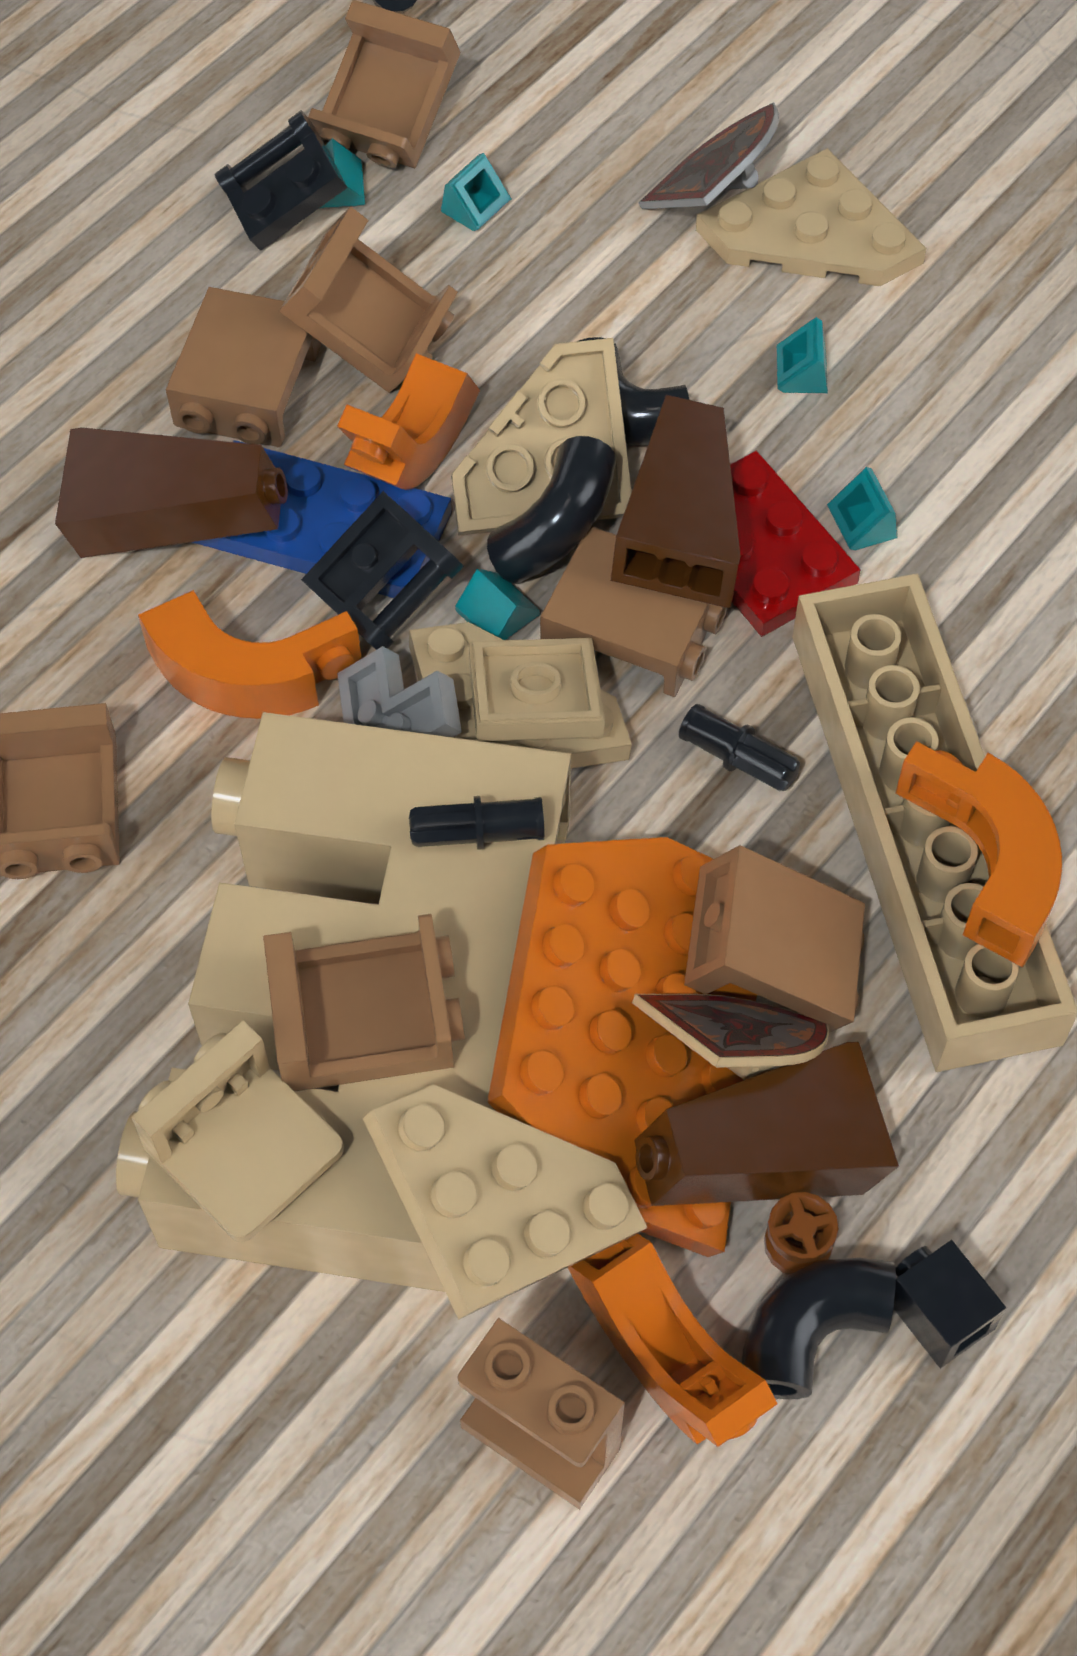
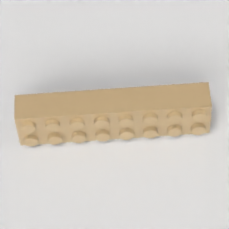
(877, 690)

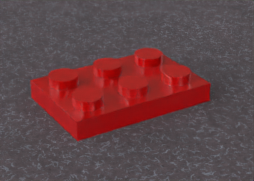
(780, 548)

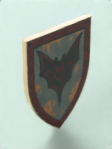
(737, 1031)

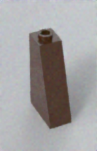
(163, 491)
(681, 511)
(772, 1136)

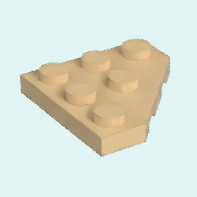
(813, 223)
(514, 460)
(447, 651)
(497, 1195)

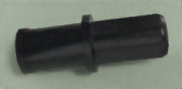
(739, 748)
(477, 822)

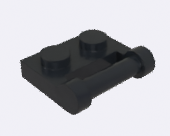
(289, 191)
(369, 557)

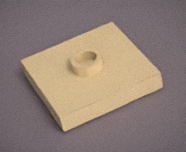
(535, 689)

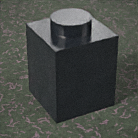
(945, 1301)

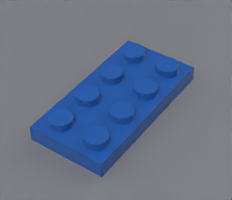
(319, 511)

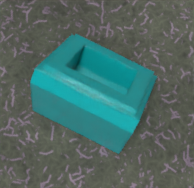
(351, 171)
(474, 194)
(803, 360)
(864, 512)
(495, 605)

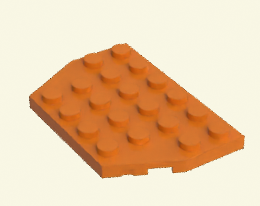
(571, 1042)

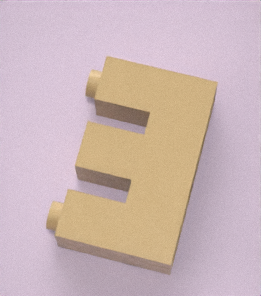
(330, 818)

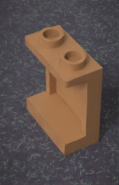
(387, 85)
(366, 305)
(238, 368)
(627, 620)
(58, 791)
(776, 936)
(362, 1008)
(540, 1413)

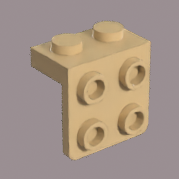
(236, 1134)

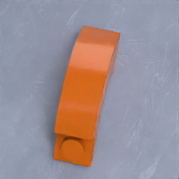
(415, 429)
(243, 675)
(1012, 833)
(667, 1347)

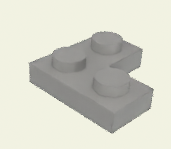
(376, 697)

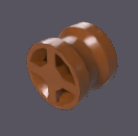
(800, 1217)

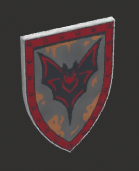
(718, 164)

